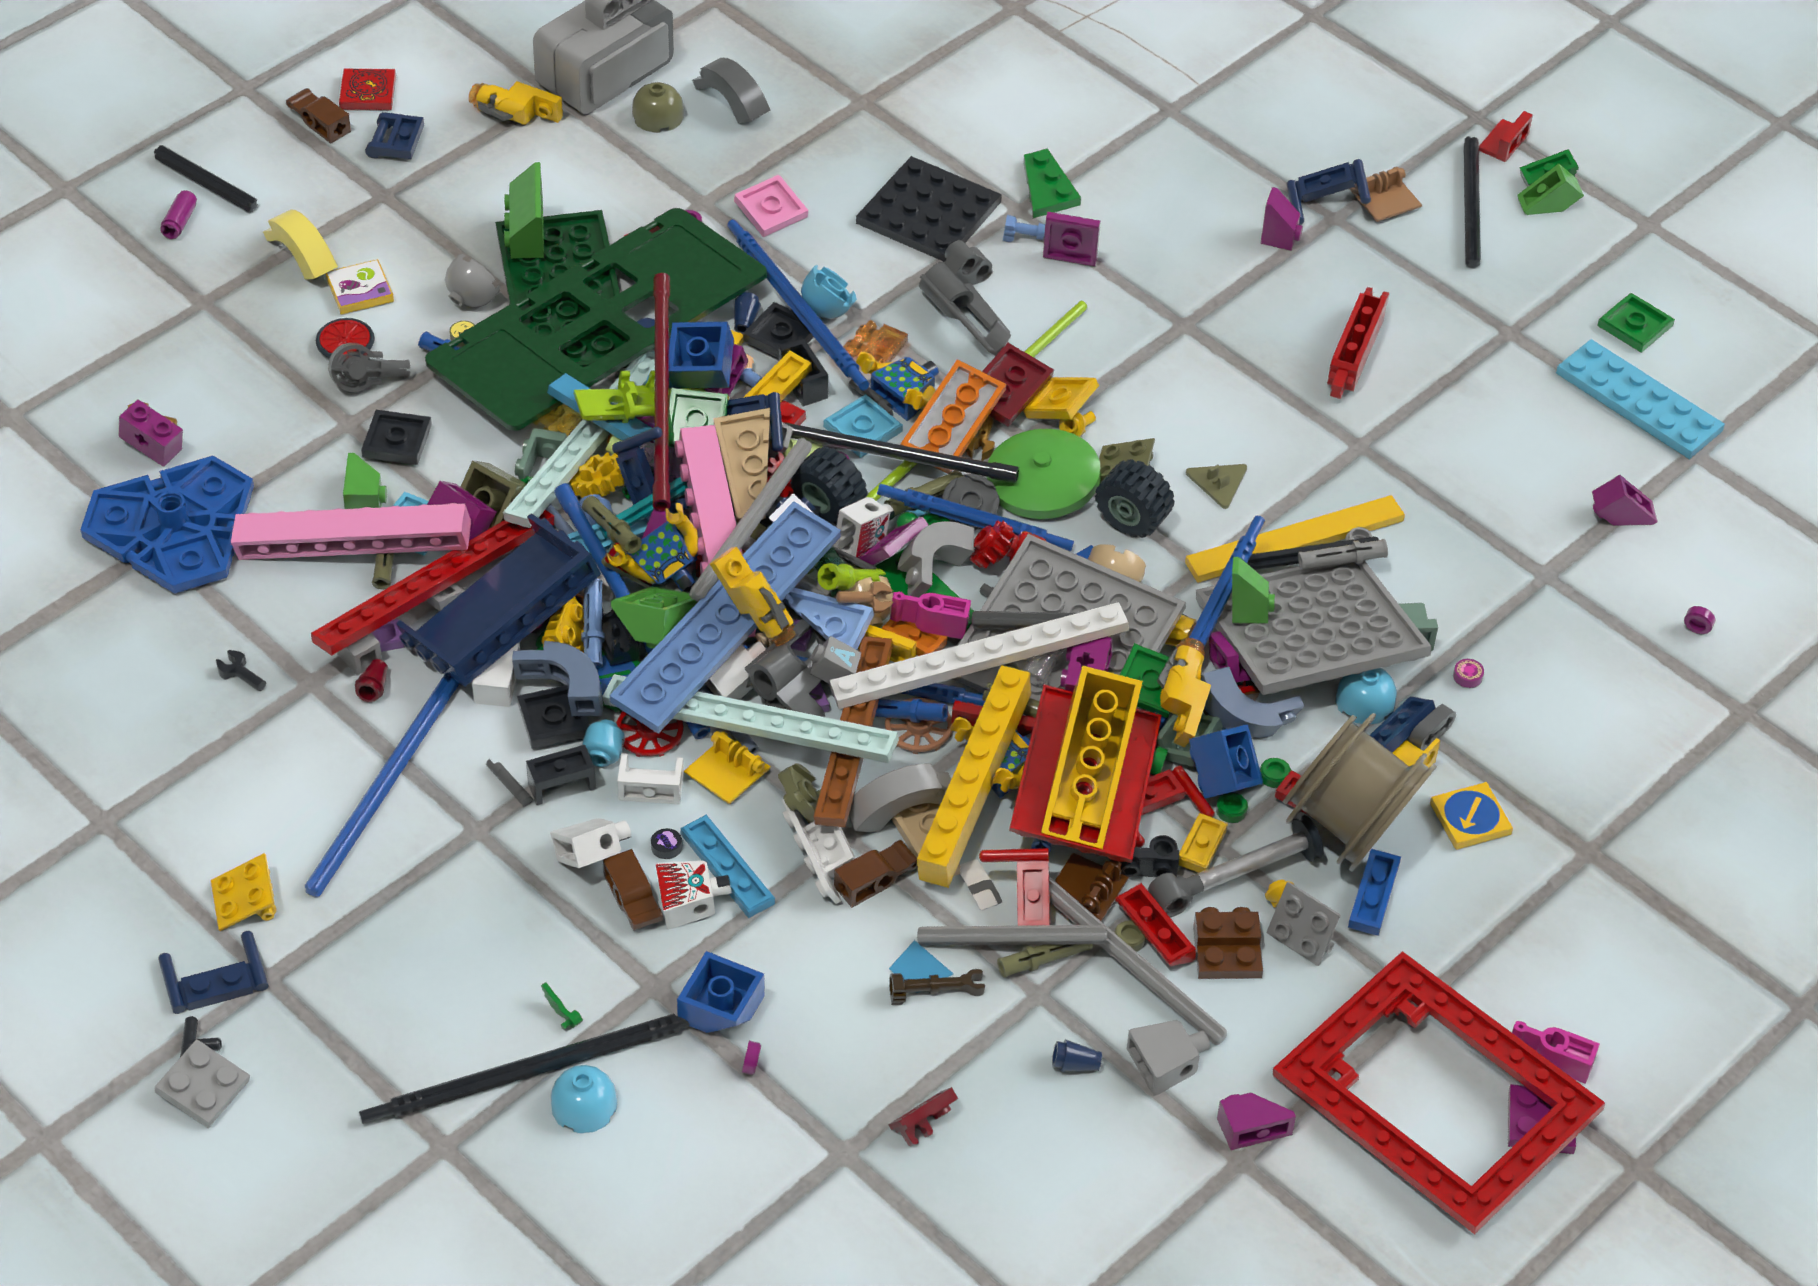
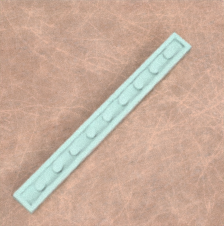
(569, 456)
(782, 725)

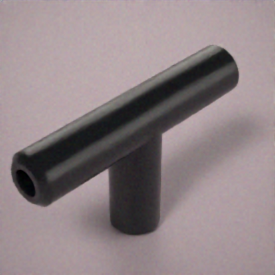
(189, 1036)

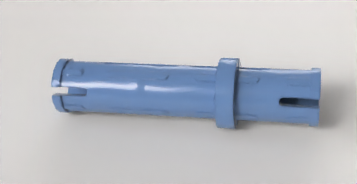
(593, 635)

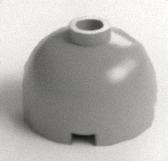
(469, 283)

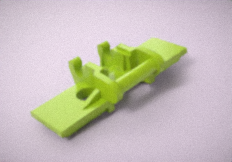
(631, 399)

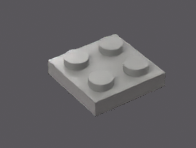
(202, 1083)

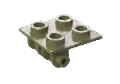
(1114, 453)

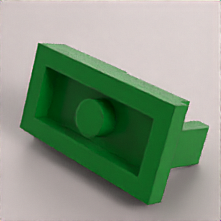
(1535, 170)

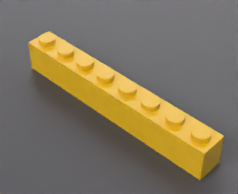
(974, 776)

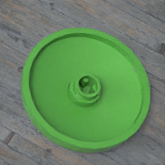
(1054, 476)

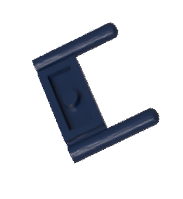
(1327, 183)
(760, 402)
(636, 468)
(216, 984)

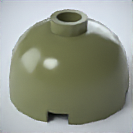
(657, 107)

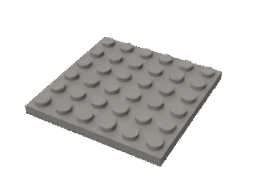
(1059, 581)
(1322, 628)

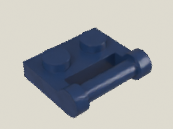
(402, 139)

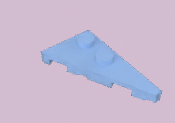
(829, 618)

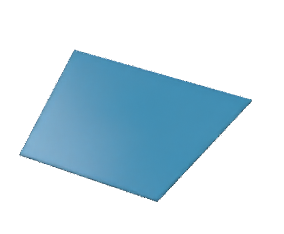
(919, 964)

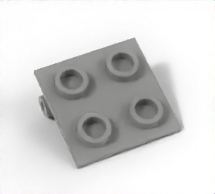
(1303, 924)

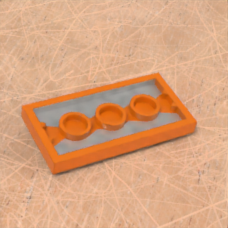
(955, 411)

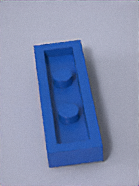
(1374, 892)

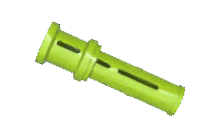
(844, 576)

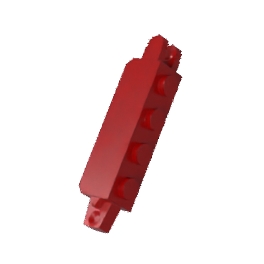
(1356, 342)

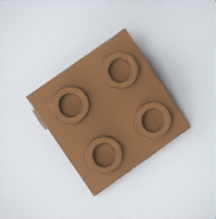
(1388, 194)

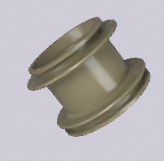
(1356, 789)

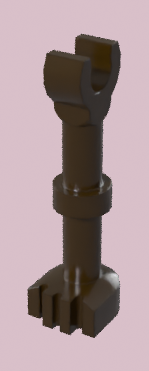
(899, 986)

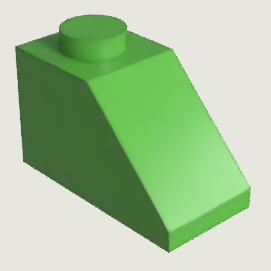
(1551, 192)
(362, 485)
(1250, 594)

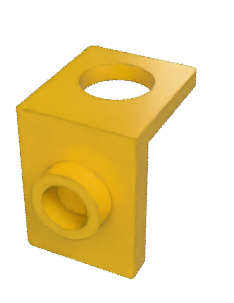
(1410, 753)

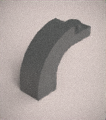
(736, 86)

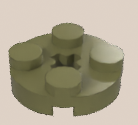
(800, 790)

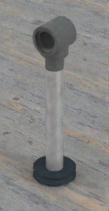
(1176, 892)

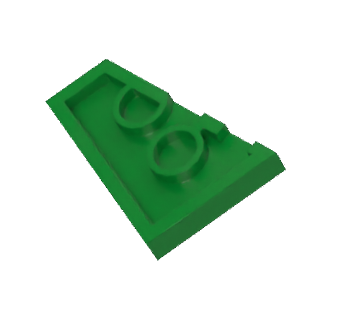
(1048, 184)

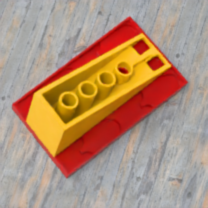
(1088, 766)

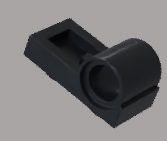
(1154, 861)

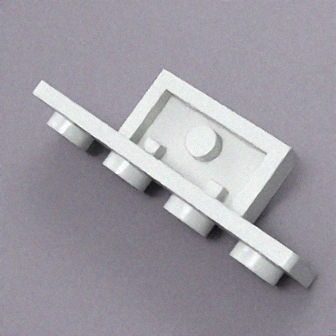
(825, 849)

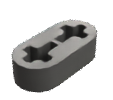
(1432, 726)

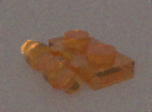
(882, 343)

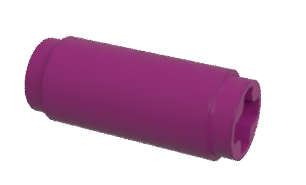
(178, 214)

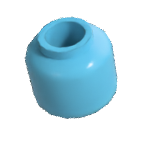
(604, 742)

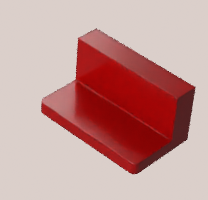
(1506, 137)

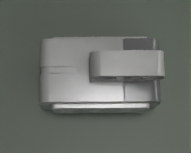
(602, 49)

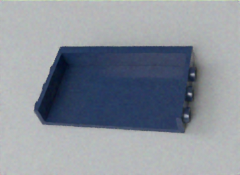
(503, 604)

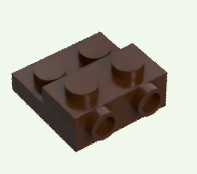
(1228, 944)

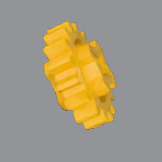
(597, 476)

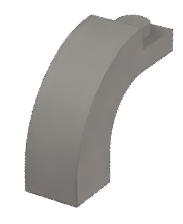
(938, 541)
(895, 792)

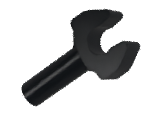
(237, 669)

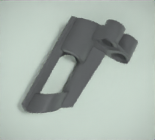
(951, 287)
(784, 677)

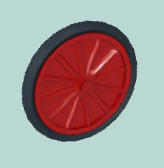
(341, 332)

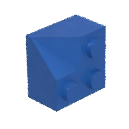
(700, 355)
(1225, 761)
(720, 994)

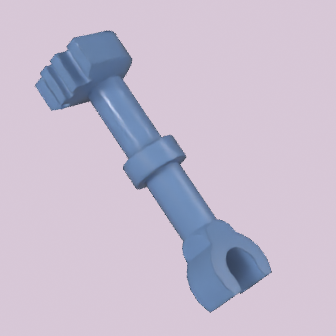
(1013, 227)

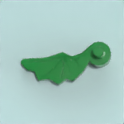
(572, 1018)

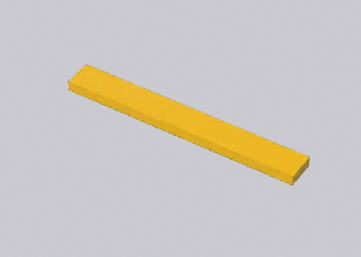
(1315, 531)

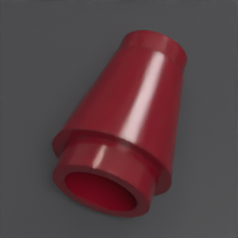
(372, 681)

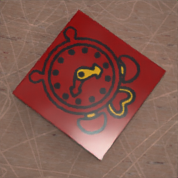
(367, 89)

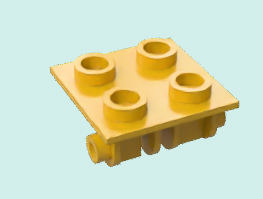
(566, 625)
(727, 768)
(243, 893)

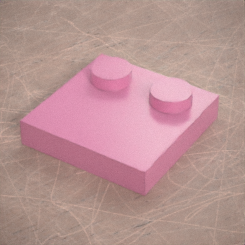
(771, 205)

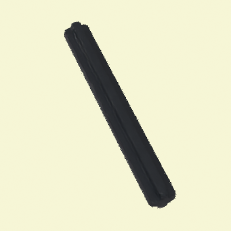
(205, 178)
(1290, 556)

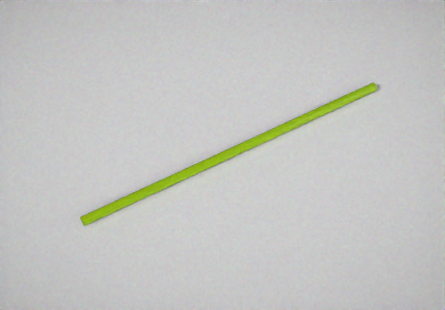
(1033, 350)

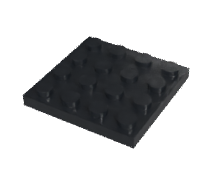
(928, 208)

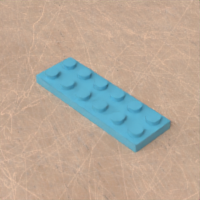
(1640, 398)

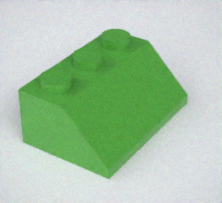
(525, 214)
(652, 612)

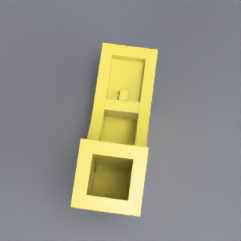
(303, 242)

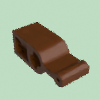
(320, 115)
(873, 872)
(631, 889)

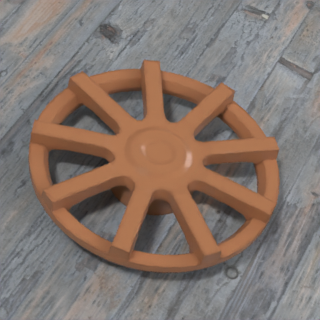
(920, 730)

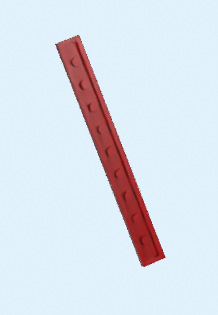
(421, 585)

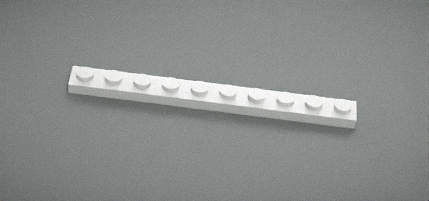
(978, 655)

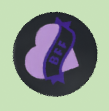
(666, 843)

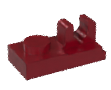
(916, 1118)

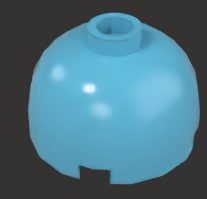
(827, 293)
(1367, 694)
(583, 1099)

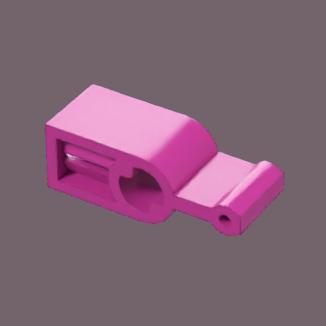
(933, 613)
(1564, 1049)

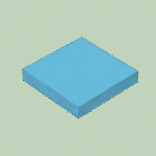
(865, 420)

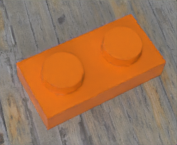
(925, 641)

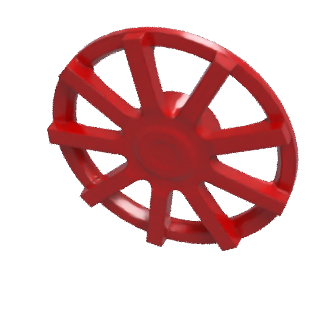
(648, 734)

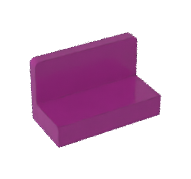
(1224, 655)

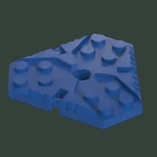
(172, 525)

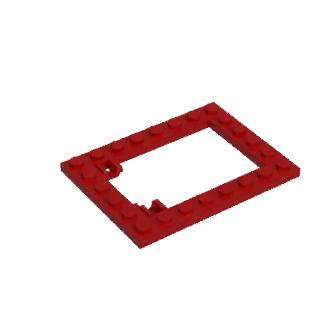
(1403, 980)

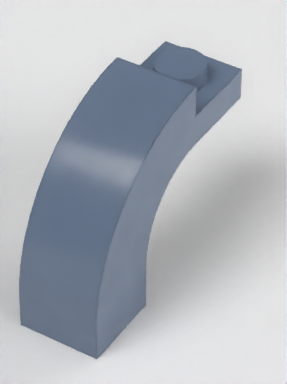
(568, 666)
(1236, 709)

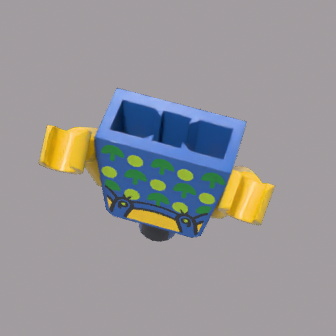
(901, 382)
(663, 552)
(1011, 769)

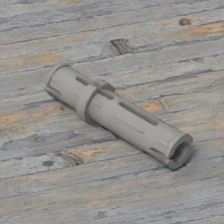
(1343, 554)

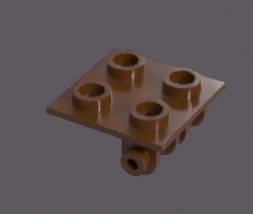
(1092, 883)

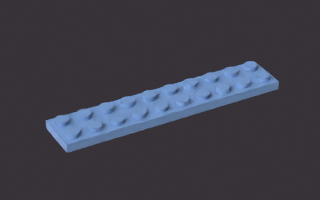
(715, 626)

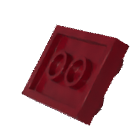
(1023, 381)

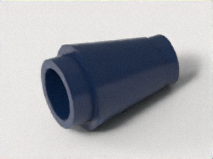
(745, 311)
(1075, 1057)

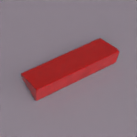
(1156, 926)

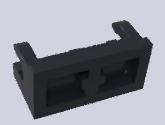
(618, 644)

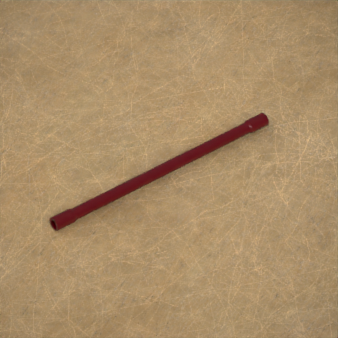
(661, 484)

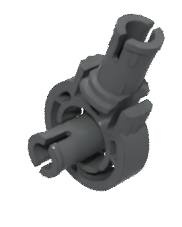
(360, 368)

